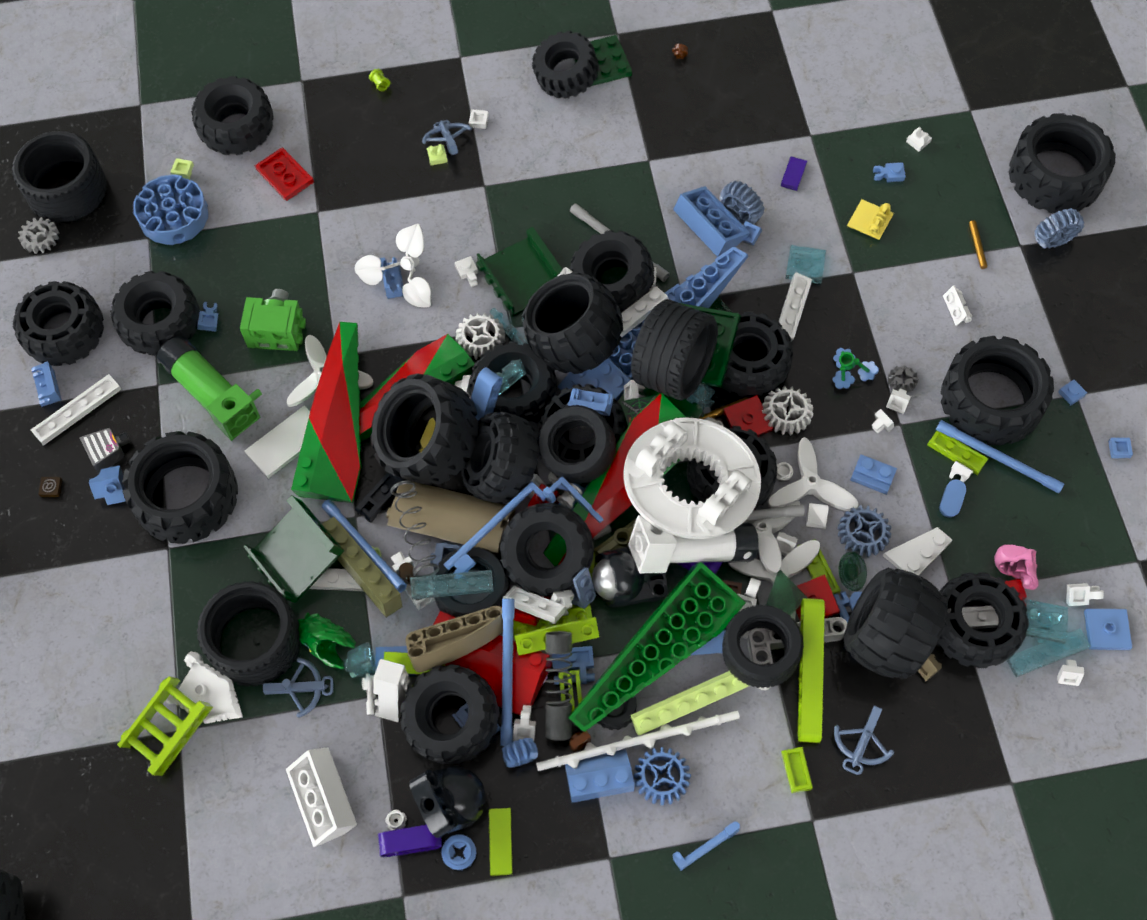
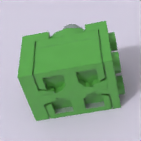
(273, 322)

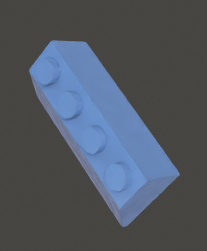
(710, 220)

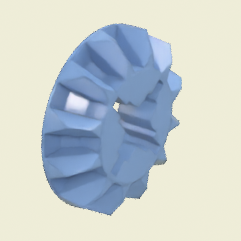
(459, 842)

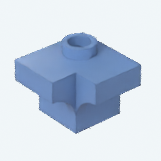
(108, 485)

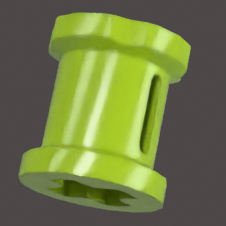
(379, 79)

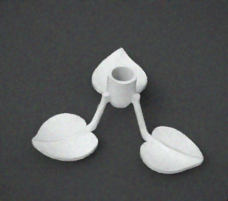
(412, 242)

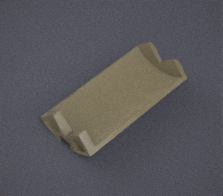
(448, 515)

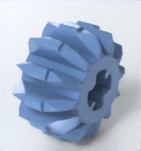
(519, 752)

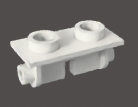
(955, 303)

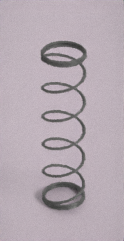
(403, 495)

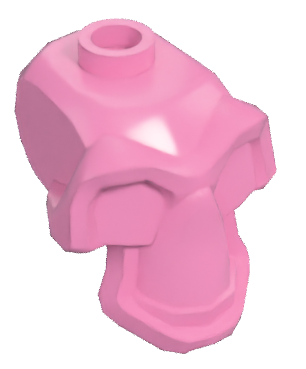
(1018, 563)

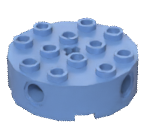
(171, 209)

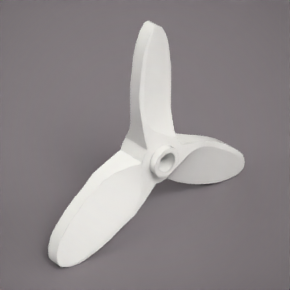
(317, 358)
(812, 484)
(768, 546)
(791, 565)

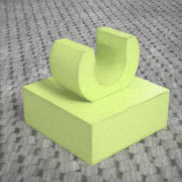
(437, 155)
(182, 168)

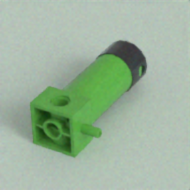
(227, 404)

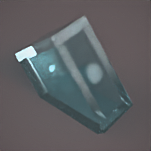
(360, 661)

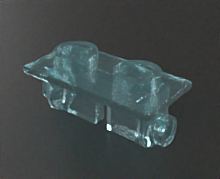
(511, 373)

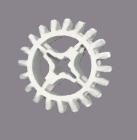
(477, 329)
(774, 407)

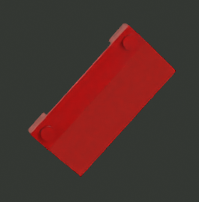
(487, 662)

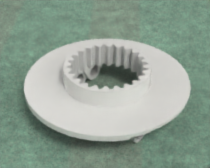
(705, 442)

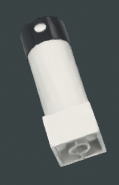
(656, 549)

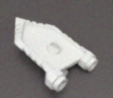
(208, 686)

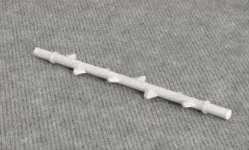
(647, 739)

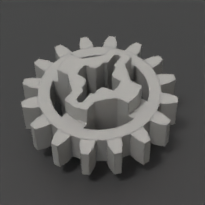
(38, 235)

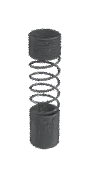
(557, 712)

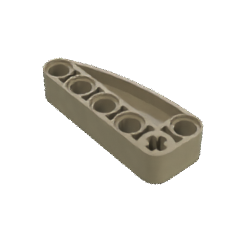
(453, 638)

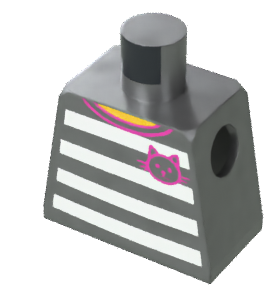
(104, 448)

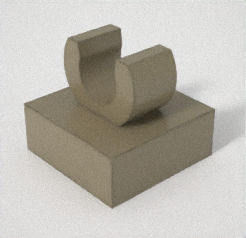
(930, 668)

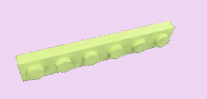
(686, 702)

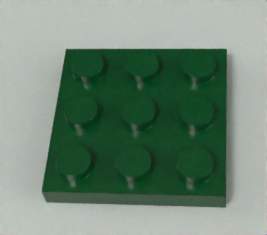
(611, 60)

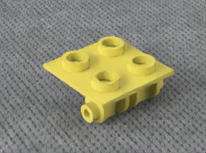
(871, 218)

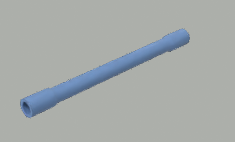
(1046, 480)
(332, 510)
(506, 731)

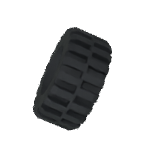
(559, 48)

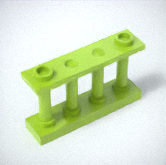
(577, 622)
(184, 728)

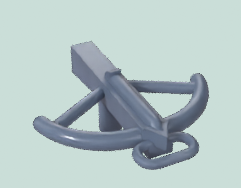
(444, 127)
(297, 687)
(867, 732)

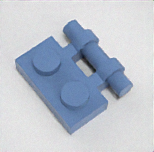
(581, 659)

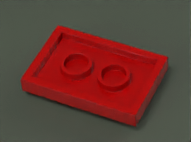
(284, 174)

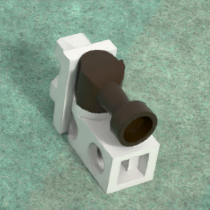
(404, 568)

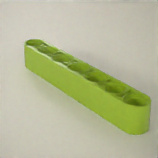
(811, 671)

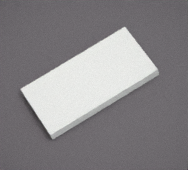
(280, 444)

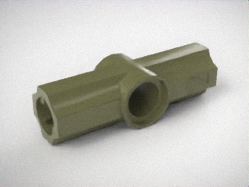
(613, 543)

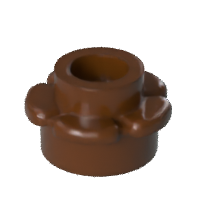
(680, 51)

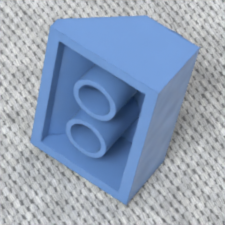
(600, 776)

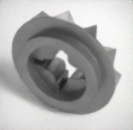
(896, 382)

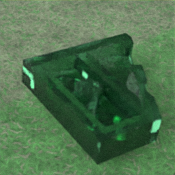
(785, 594)

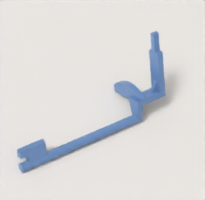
(463, 561)

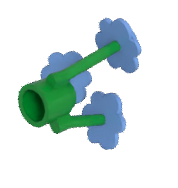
(846, 361)

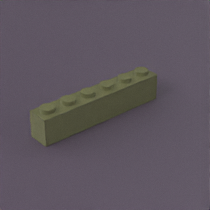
(364, 570)

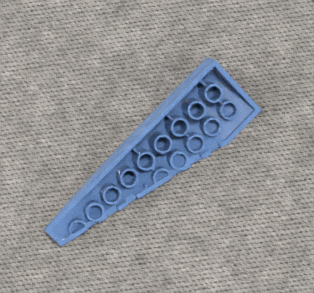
(697, 290)

